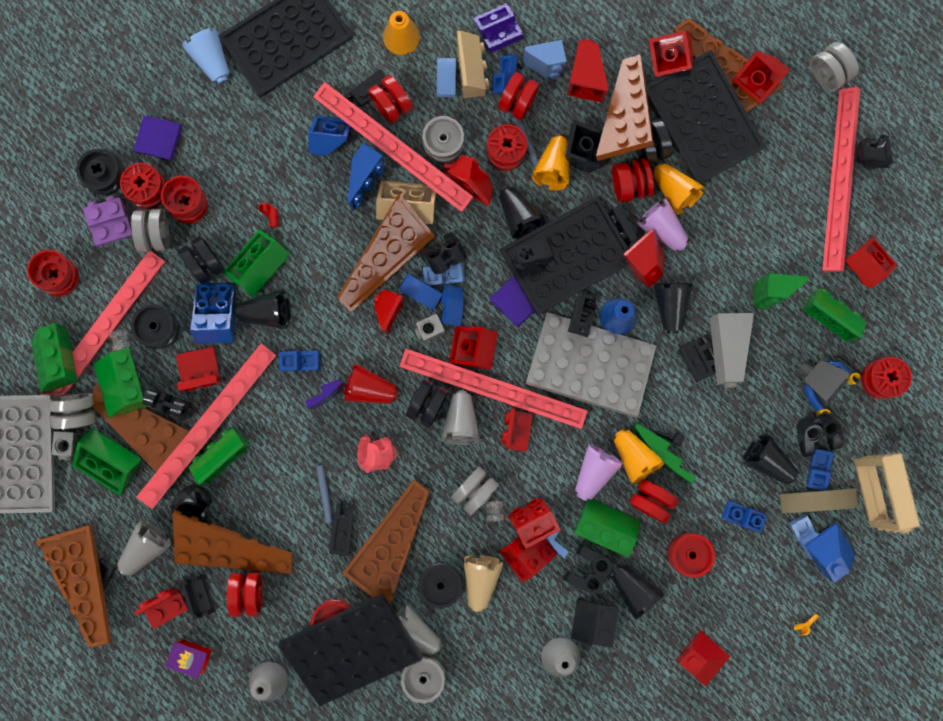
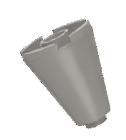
(461, 421)
(142, 548)
(422, 635)
(558, 651)
(268, 681)

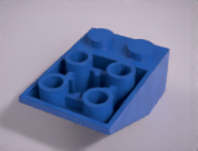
(365, 168)
(214, 313)

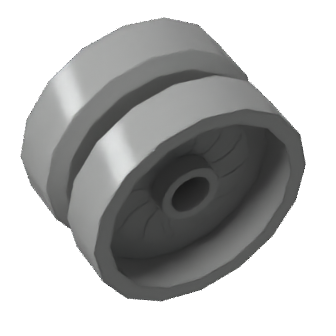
(834, 66)
(441, 129)
(150, 230)
(71, 411)
(477, 493)
(423, 691)

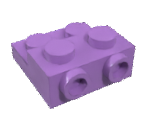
(108, 220)

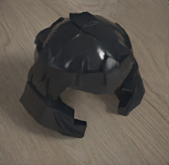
(874, 154)
(189, 502)

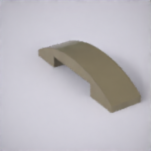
(818, 500)

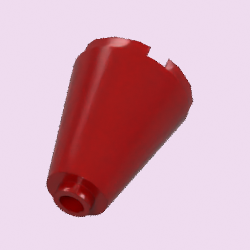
(368, 387)

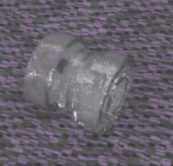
(120, 339)
(495, 511)

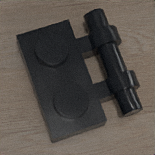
(696, 360)

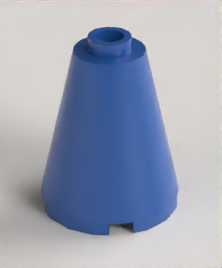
(618, 316)

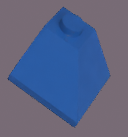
(326, 135)
(831, 553)

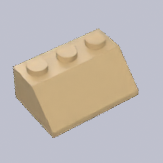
(471, 65)
(418, 196)

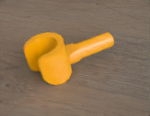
(806, 626)

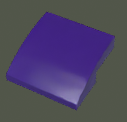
(498, 28)
(157, 138)
(512, 302)
(329, 391)

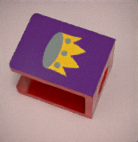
(188, 658)

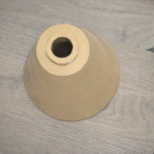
(481, 579)

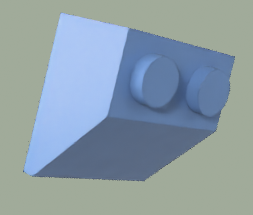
(546, 59)

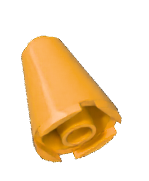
(401, 34)
(553, 166)
(677, 187)
(636, 456)

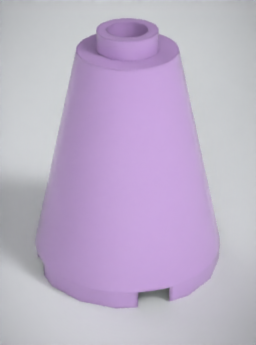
(665, 225)
(595, 472)

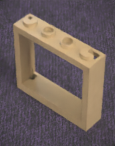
(898, 491)

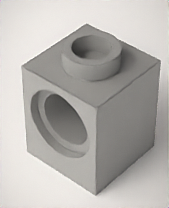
(435, 322)
(58, 440)

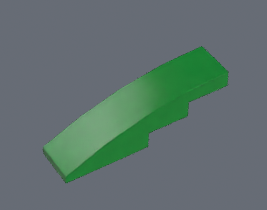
(660, 447)

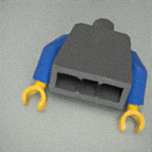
(825, 382)

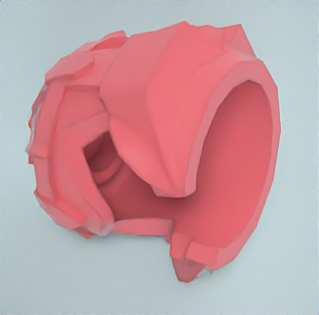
(375, 454)

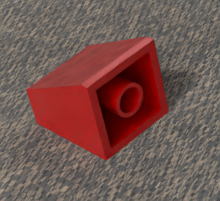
(588, 73)

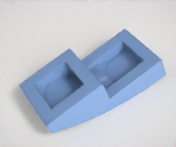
(446, 77)
(453, 275)
(803, 531)
(559, 549)

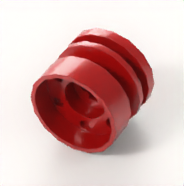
(504, 157)
(637, 180)
(179, 190)
(149, 194)
(45, 266)
(877, 383)

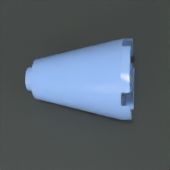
(208, 54)

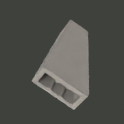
(730, 346)

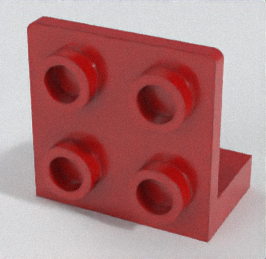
(198, 369)
(517, 430)
(534, 522)
(527, 561)
(166, 607)

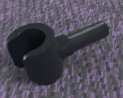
(677, 439)

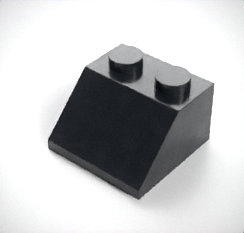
(583, 147)
(594, 623)

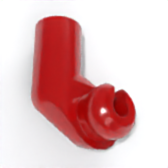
(271, 212)

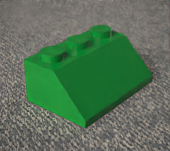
(256, 262)
(775, 288)
(834, 315)
(53, 358)
(119, 383)
(218, 456)
(105, 461)
(607, 527)

